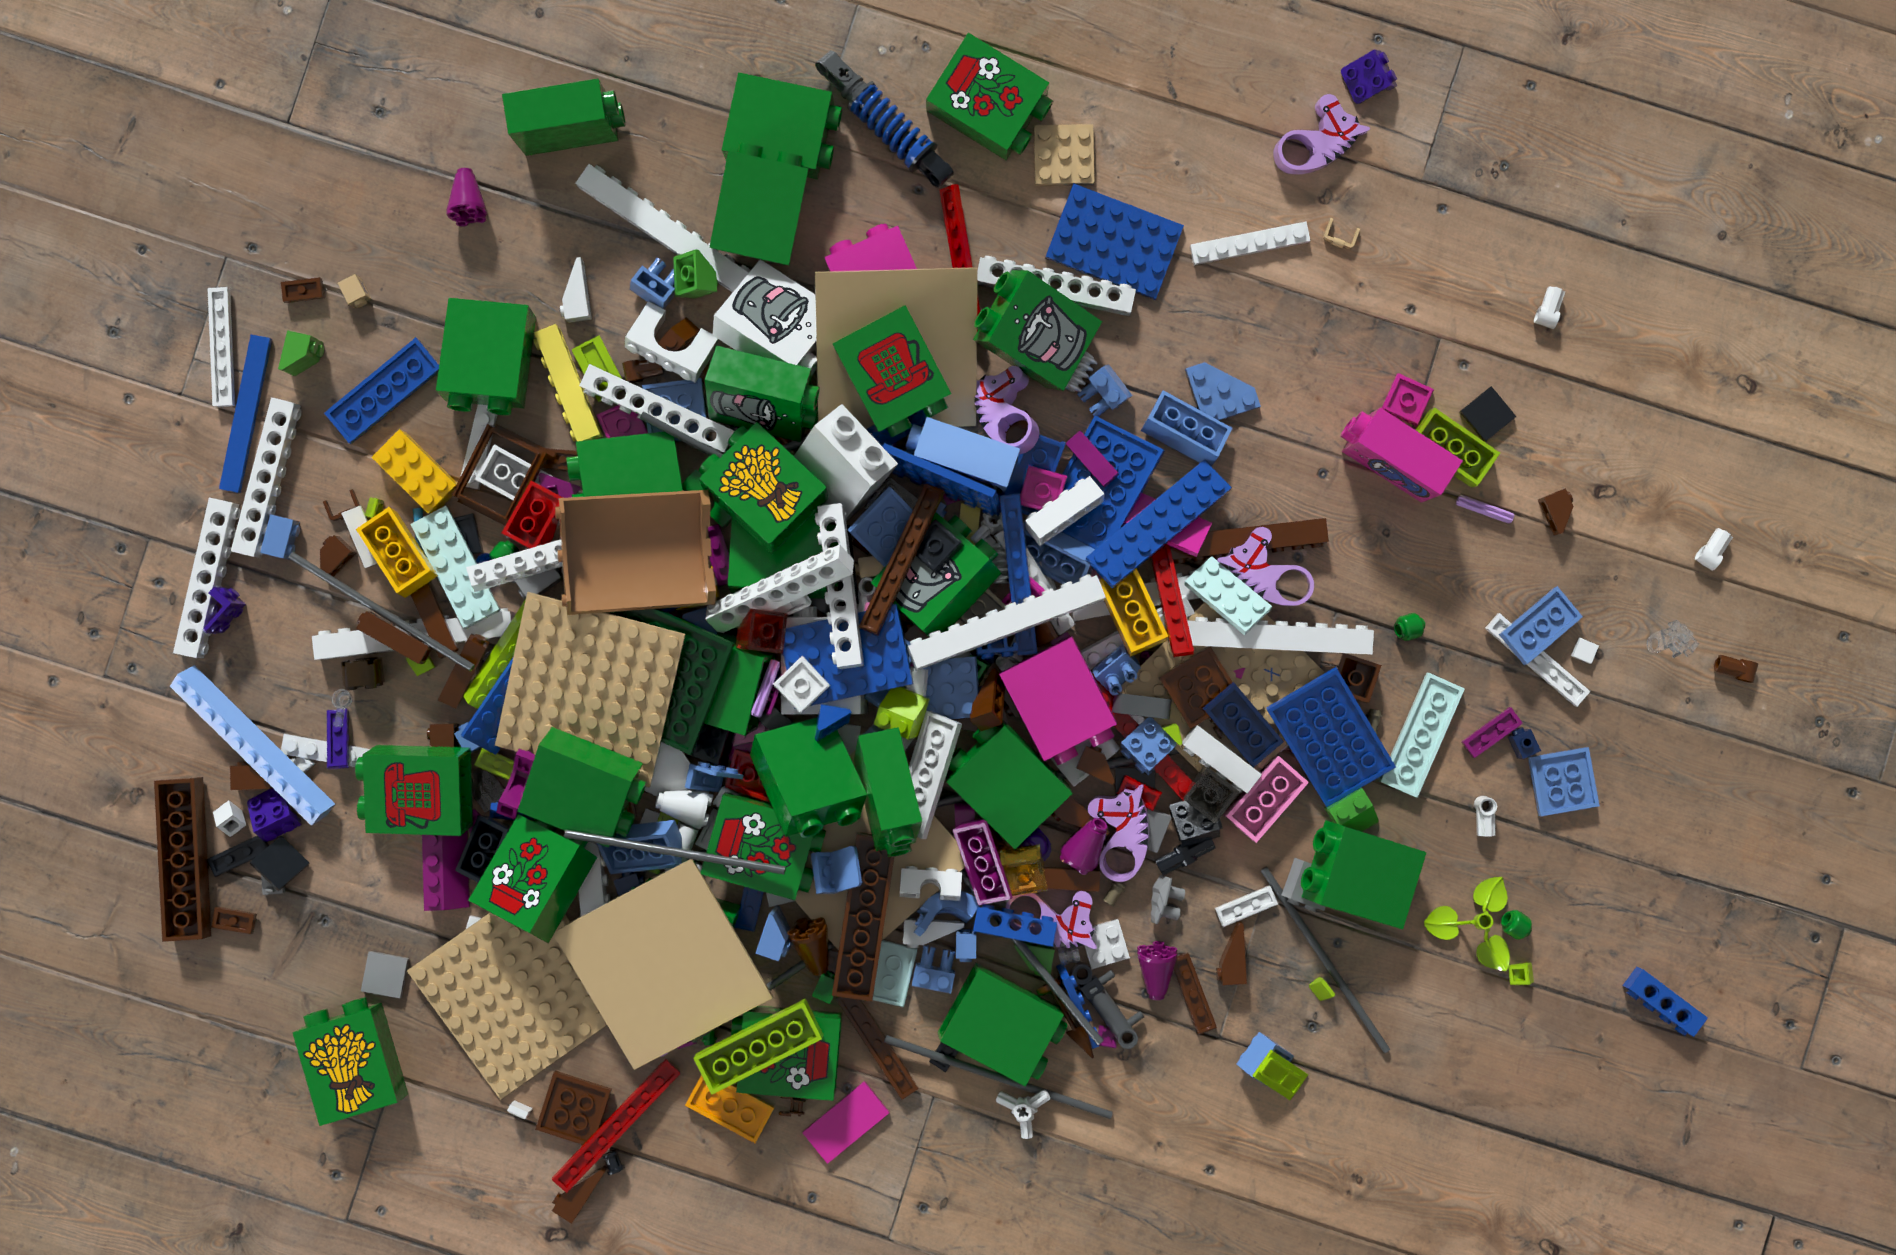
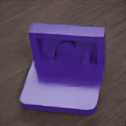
(1368, 76)
(231, 609)
(271, 815)

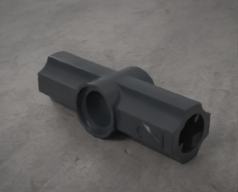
(1183, 856)

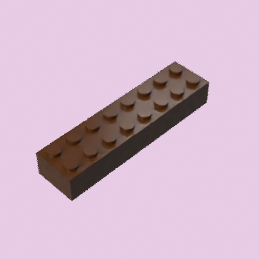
(182, 859)
(863, 923)

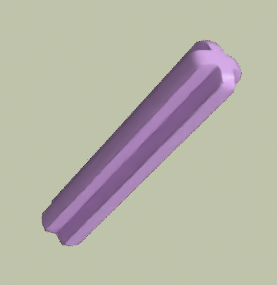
(1485, 509)
(765, 688)

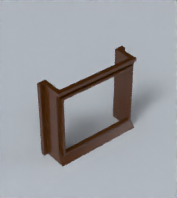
(534, 470)

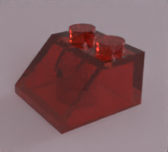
(762, 631)

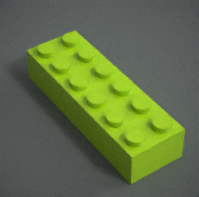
(495, 663)
(758, 1046)

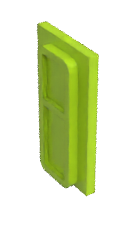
(596, 354)
(1280, 1075)

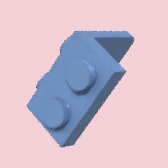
(1147, 745)
(709, 777)
(836, 870)

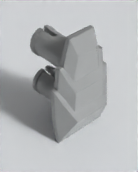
(1161, 892)

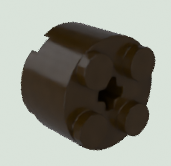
(362, 673)

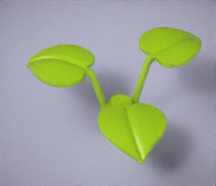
(1491, 895)

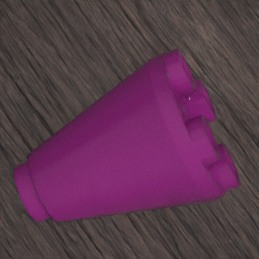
(466, 200)
(1085, 846)
(1157, 967)

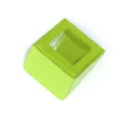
(374, 507)
(421, 668)
(1174, 732)
(1521, 974)
(1321, 989)

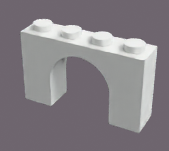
(687, 363)

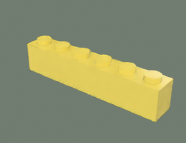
(567, 381)

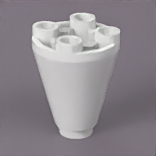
(686, 806)

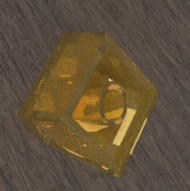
(1024, 869)

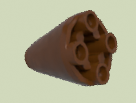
(811, 943)

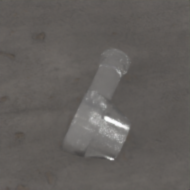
(337, 700)

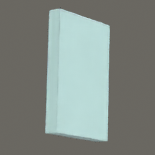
(894, 973)

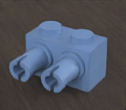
(651, 287)
(1110, 388)
(1116, 670)
(934, 977)

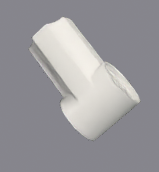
(1548, 312)
(1711, 553)
(863, 595)
(1485, 819)

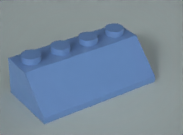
(1186, 429)
(1060, 557)
(631, 860)
(774, 938)

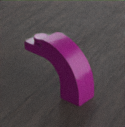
(512, 795)

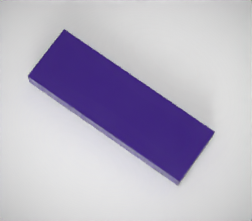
(337, 742)

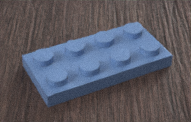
(1540, 625)

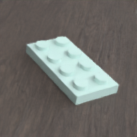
(1228, 595)

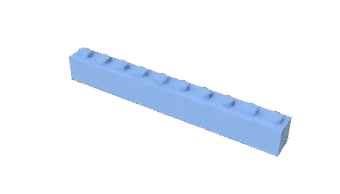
(252, 745)

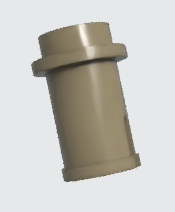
(1374, 718)
(1114, 893)

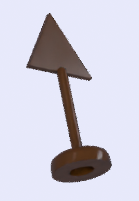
(1077, 1034)

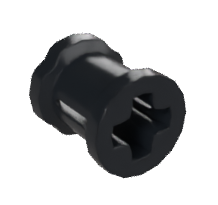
(613, 1162)

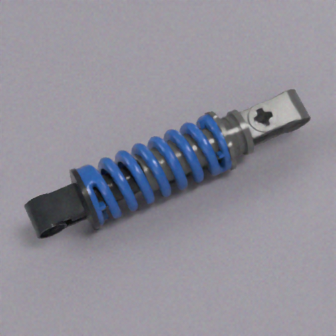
(871, 109)

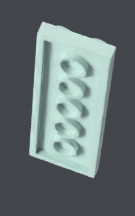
(450, 557)
(1422, 734)

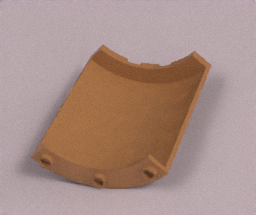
(635, 551)

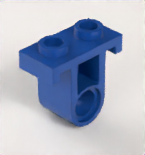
(996, 648)

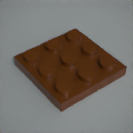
(1195, 685)
(573, 1108)

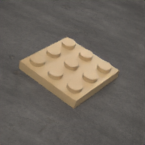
(1064, 154)

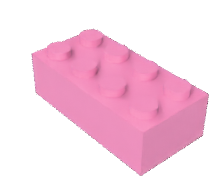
(1267, 799)

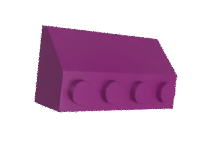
(982, 862)
(441, 883)

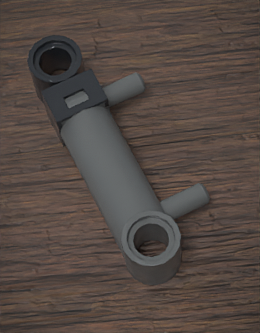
(1105, 1006)

